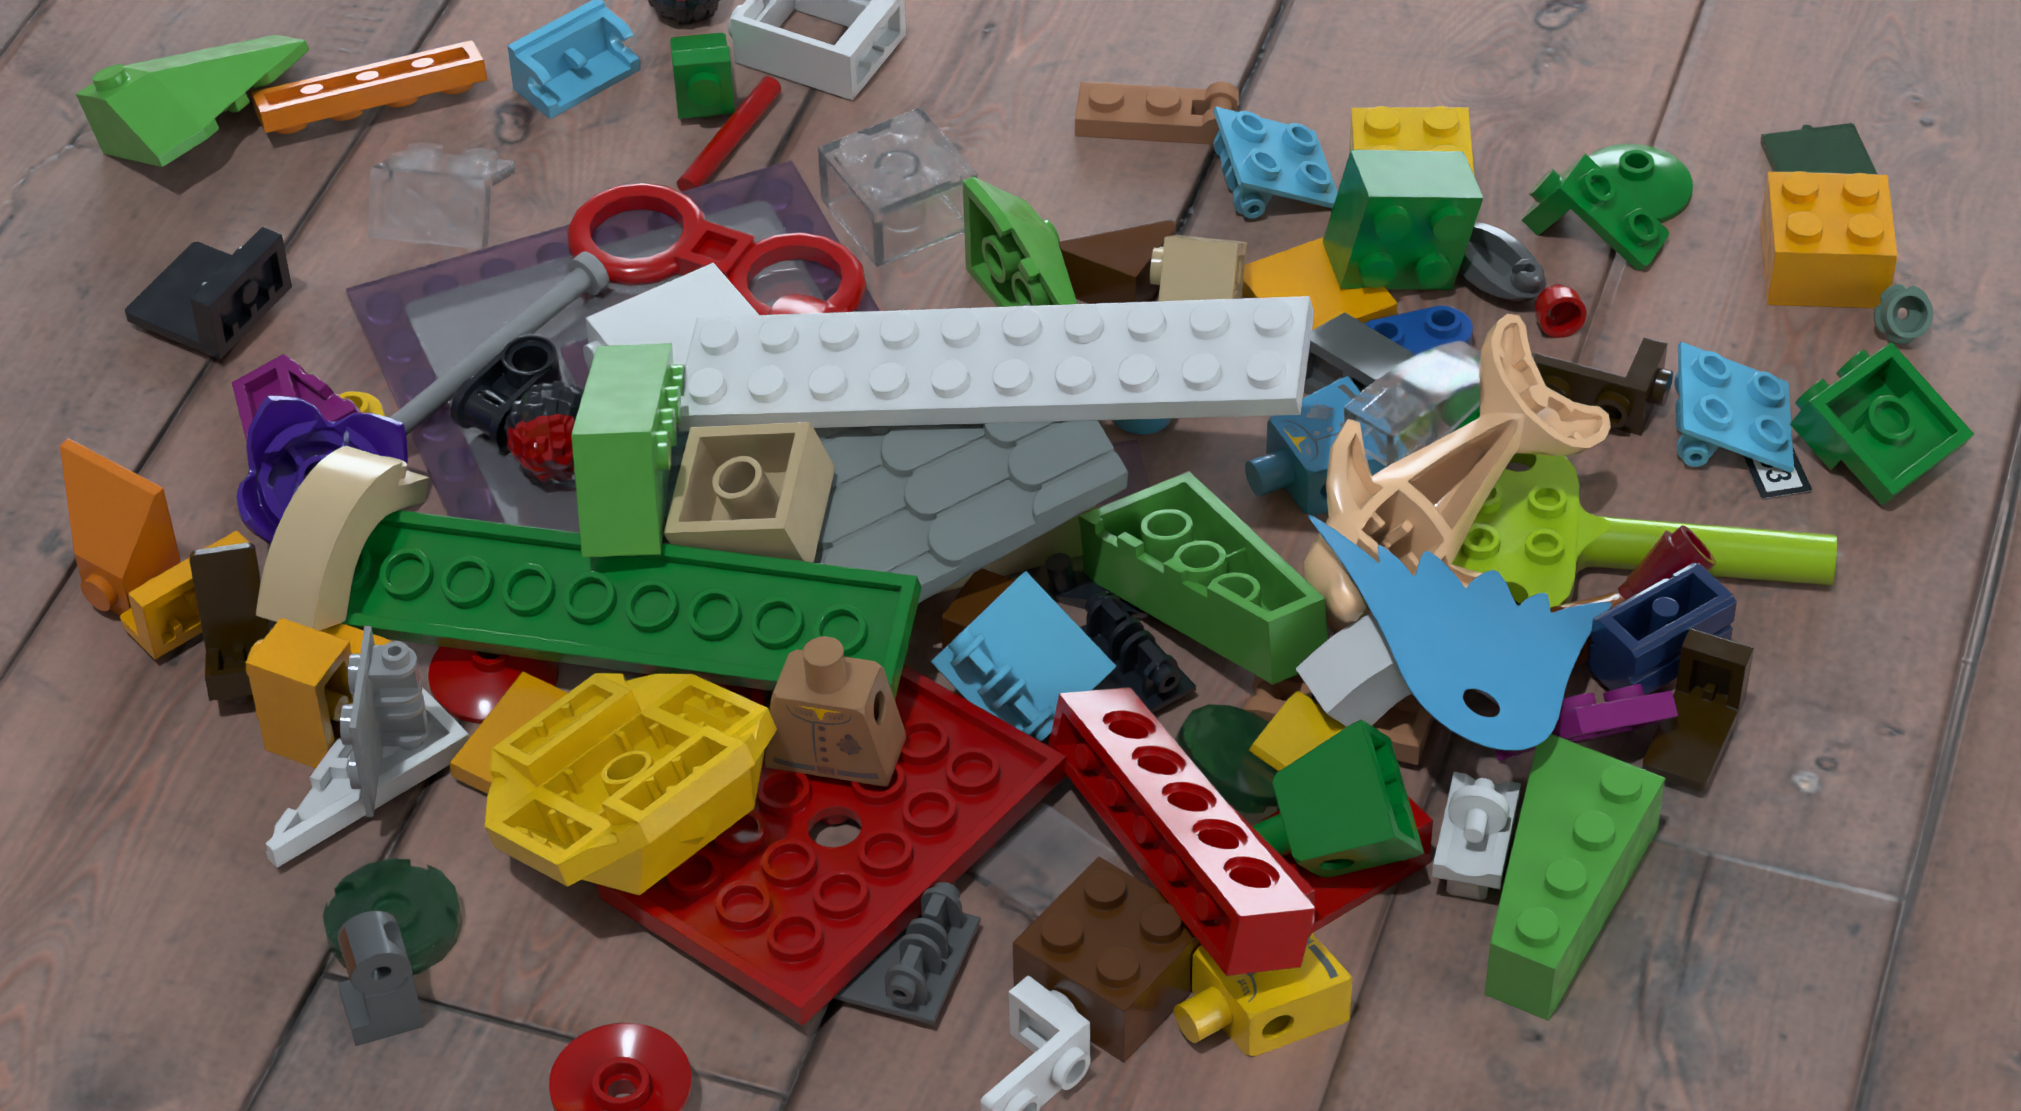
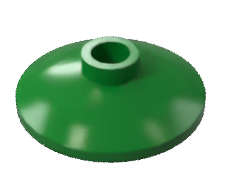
(1649, 176)

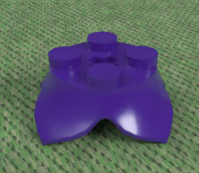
(289, 441)

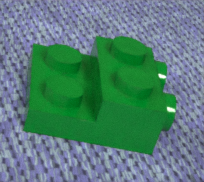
(1880, 422)

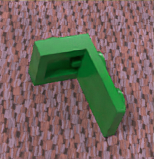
(702, 75)
(1602, 206)

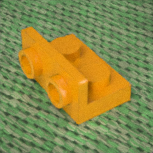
(166, 607)

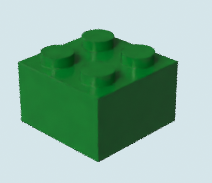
(1402, 219)

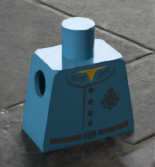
(1301, 448)

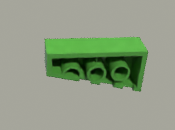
(625, 448)
(1570, 860)

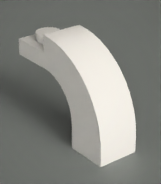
(1356, 674)

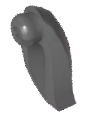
(1501, 265)

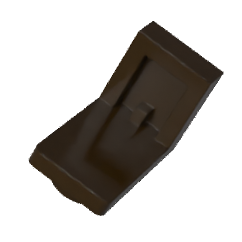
(1624, 398)
(227, 599)
(1708, 702)

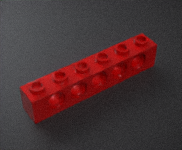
(1182, 832)

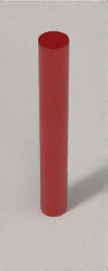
(730, 134)

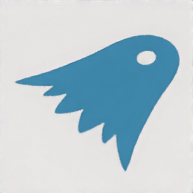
(1471, 639)

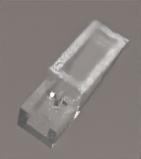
(1417, 401)

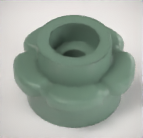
(1918, 313)

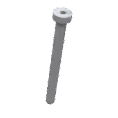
(585, 275)

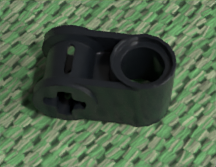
(520, 365)

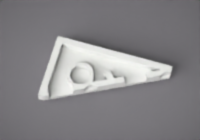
(335, 805)

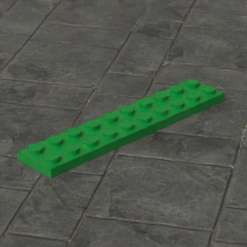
(645, 614)

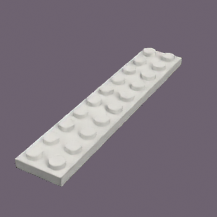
(1001, 364)

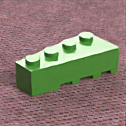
(1205, 575)

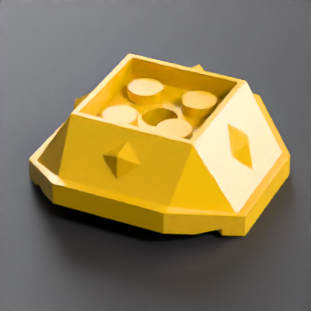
(626, 778)

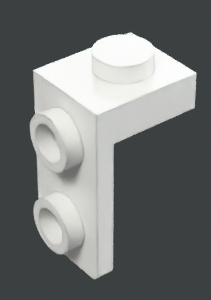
(1060, 1044)

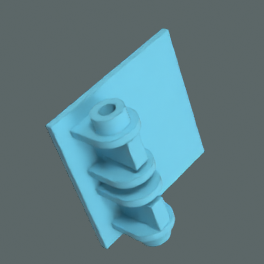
(1270, 160)
(1730, 409)
(1022, 658)

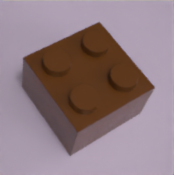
(1112, 954)

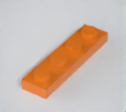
(351, 91)

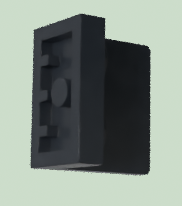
(214, 296)

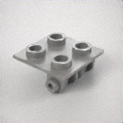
(384, 710)

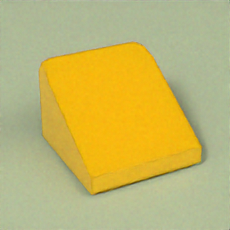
(1294, 732)

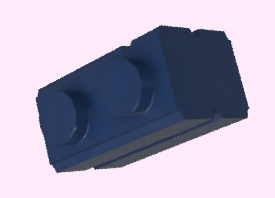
(1645, 633)

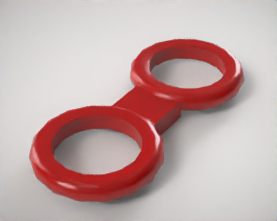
(708, 243)

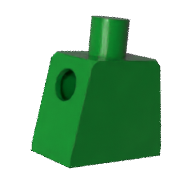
(1343, 806)

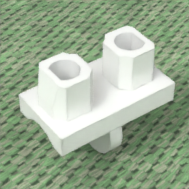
(1475, 835)

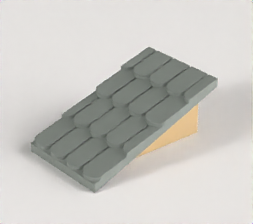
(962, 496)

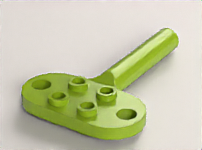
(1543, 537)

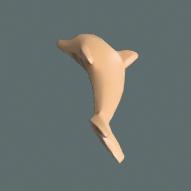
(1438, 490)

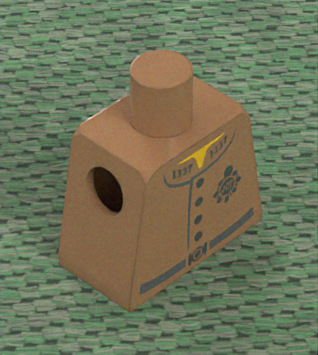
(834, 716)

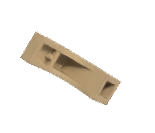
(324, 531)

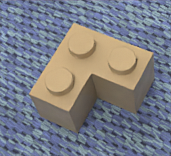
(1198, 268)

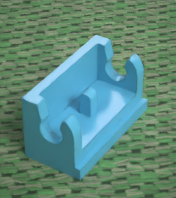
(572, 58)

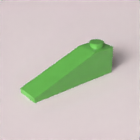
(171, 102)
(1012, 249)

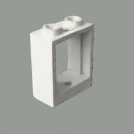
(837, 69)

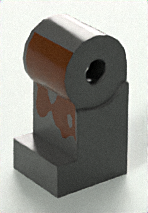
(381, 987)

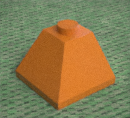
(116, 527)

